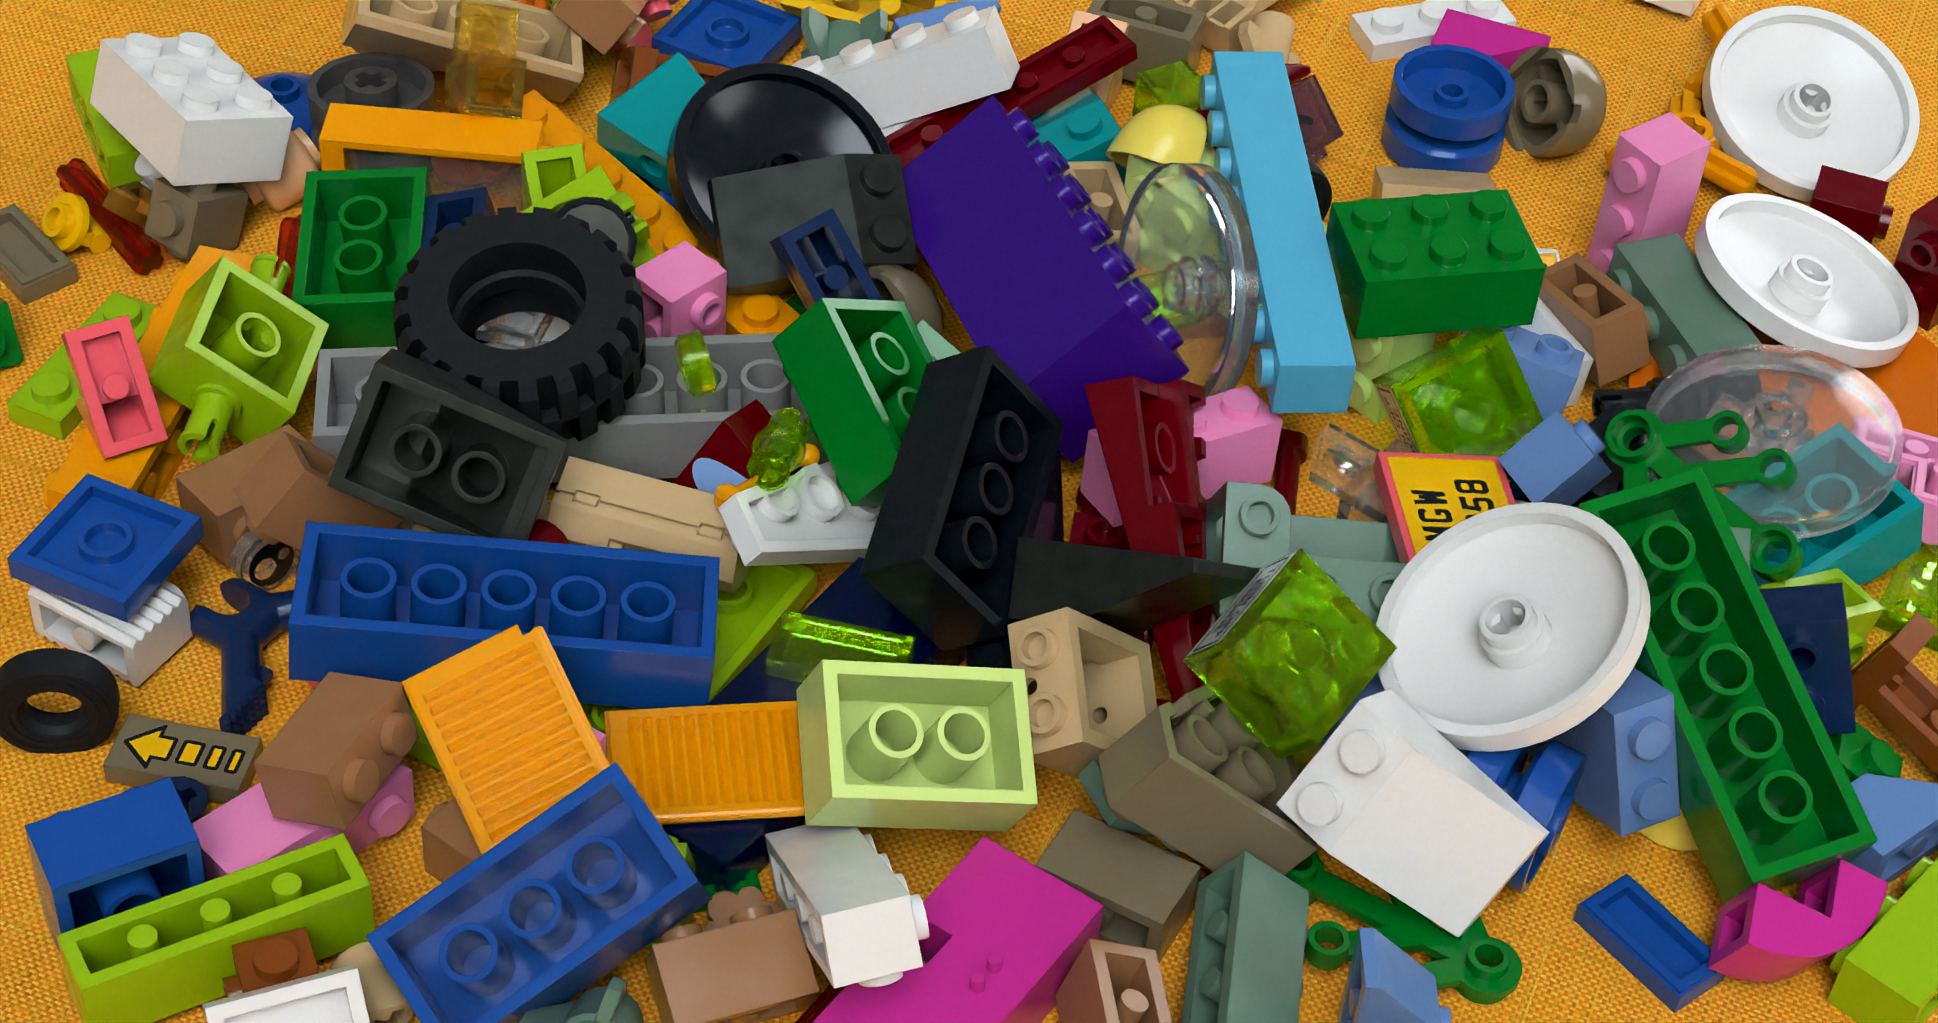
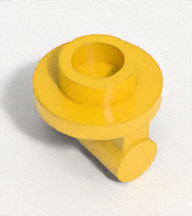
(69, 225)

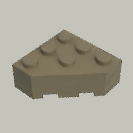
(1204, 785)

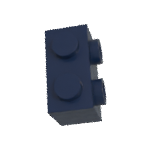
(1817, 637)

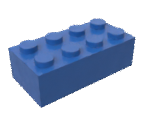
(542, 910)

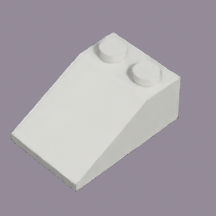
(1412, 813)

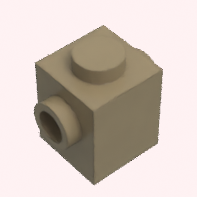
(195, 216)

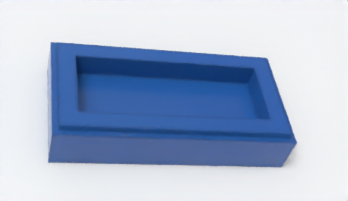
(1649, 942)

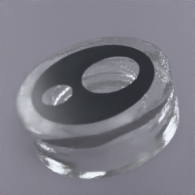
(262, 562)

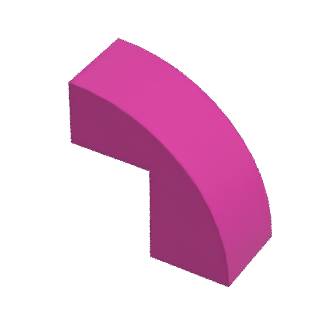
(1775, 937)

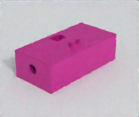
(993, 948)

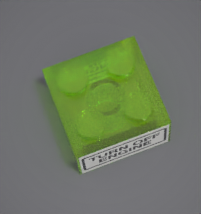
(1460, 397)
(1290, 654)

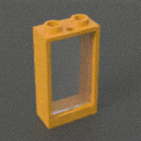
(455, 148)

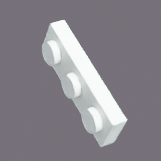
(1401, 29)

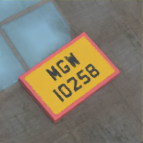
(1435, 492)

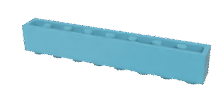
(1261, 152)

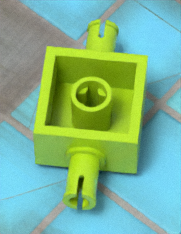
(237, 354)

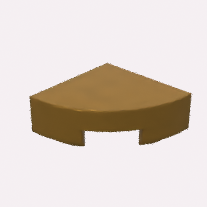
(129, 202)

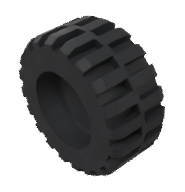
(529, 266)

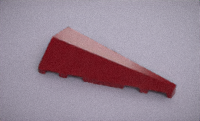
(1156, 484)

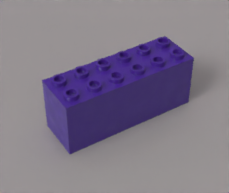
(1035, 266)

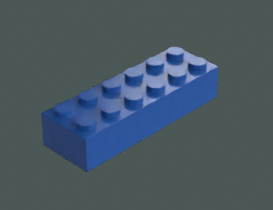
(400, 601)

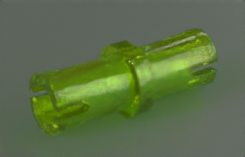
(778, 449)

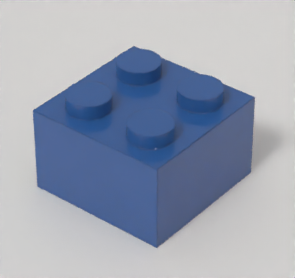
(113, 855)

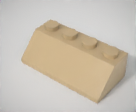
(426, 34)

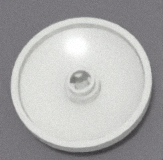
(1808, 93)
(1806, 279)
(1515, 625)

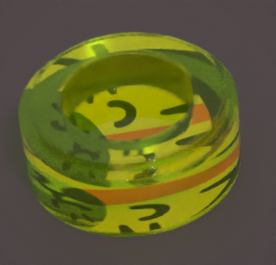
(695, 364)

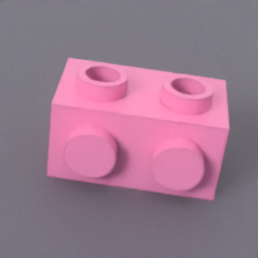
(683, 293)

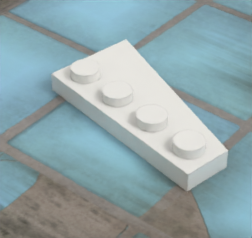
(799, 522)

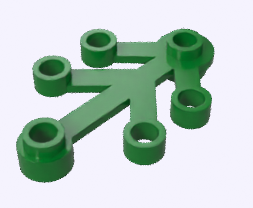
(1720, 473)
(1459, 959)

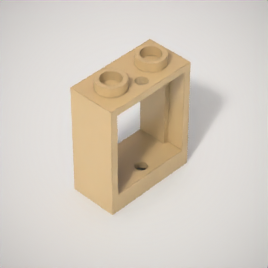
(1088, 689)

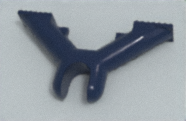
(241, 644)

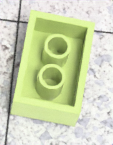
(915, 746)

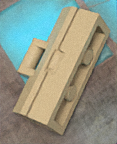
(642, 513)

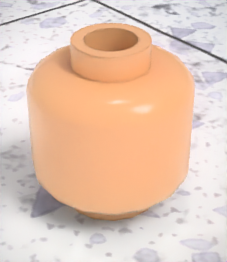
(284, 193)

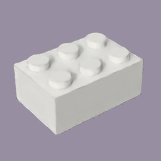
(190, 109)

